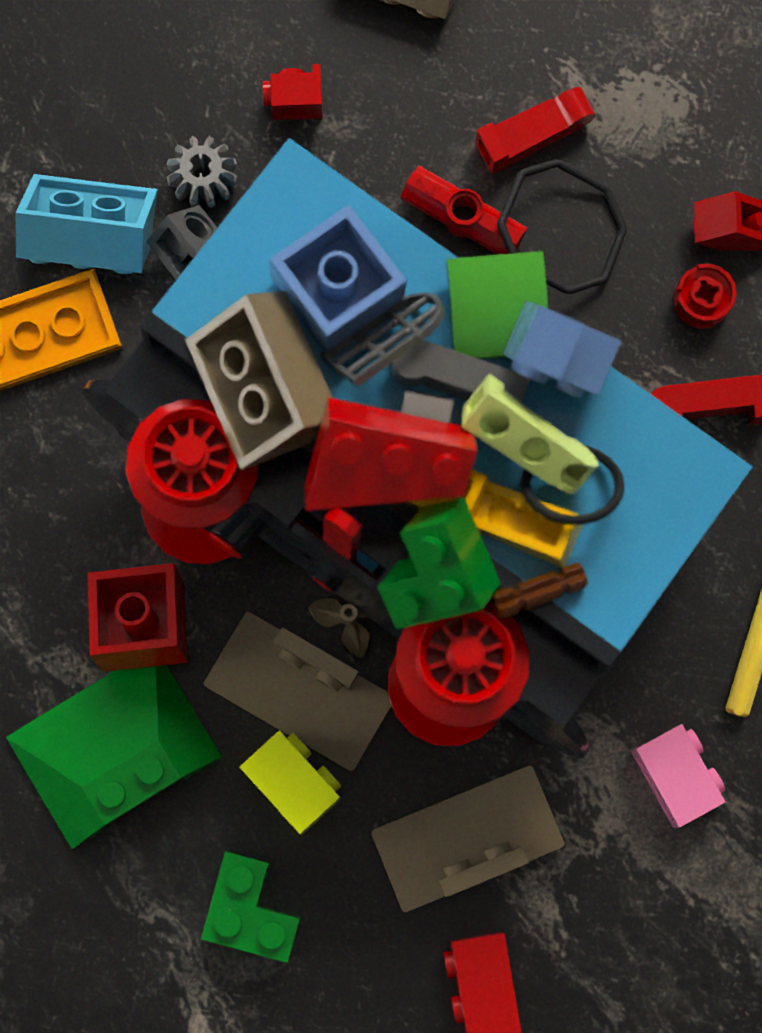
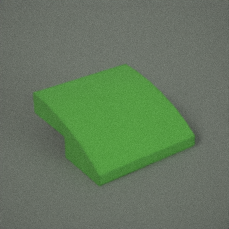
(489, 297)

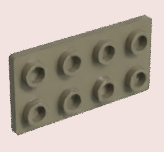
(299, 690)
(467, 839)

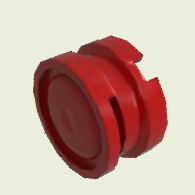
(704, 296)

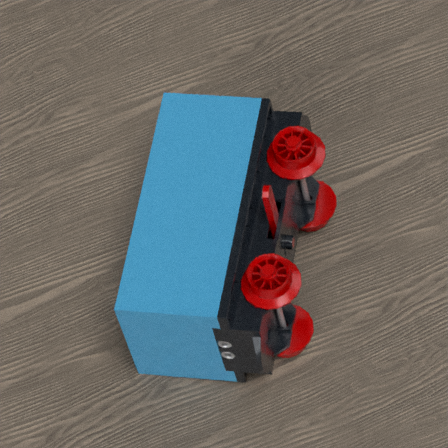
(458, 671)

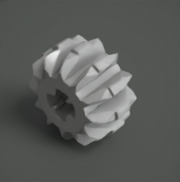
(202, 157)

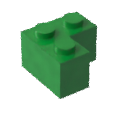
(446, 568)
(238, 919)

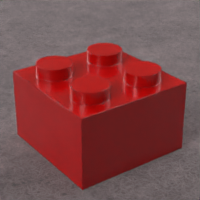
(137, 617)

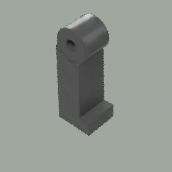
(452, 372)

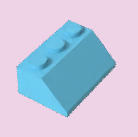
(85, 224)

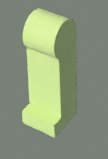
(527, 437)

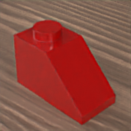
(729, 222)

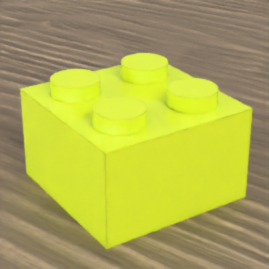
(291, 781)

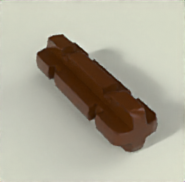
(540, 590)

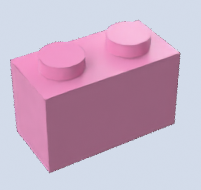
(679, 775)

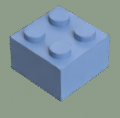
(337, 278)

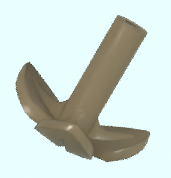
(331, 613)

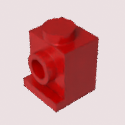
(294, 94)

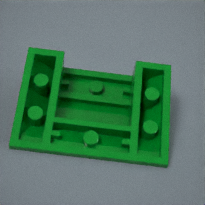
(112, 749)

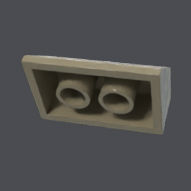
(261, 377)

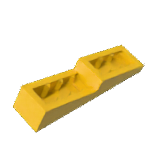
(511, 520)

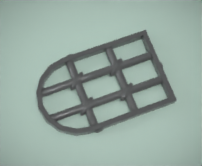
(413, 302)

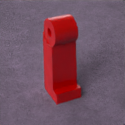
(533, 129)
(715, 398)

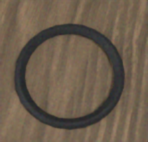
(592, 517)

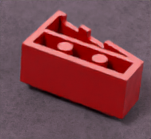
(385, 458)

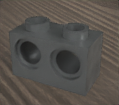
(181, 238)

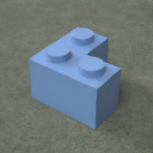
(562, 348)

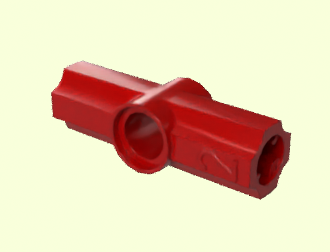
(441, 198)

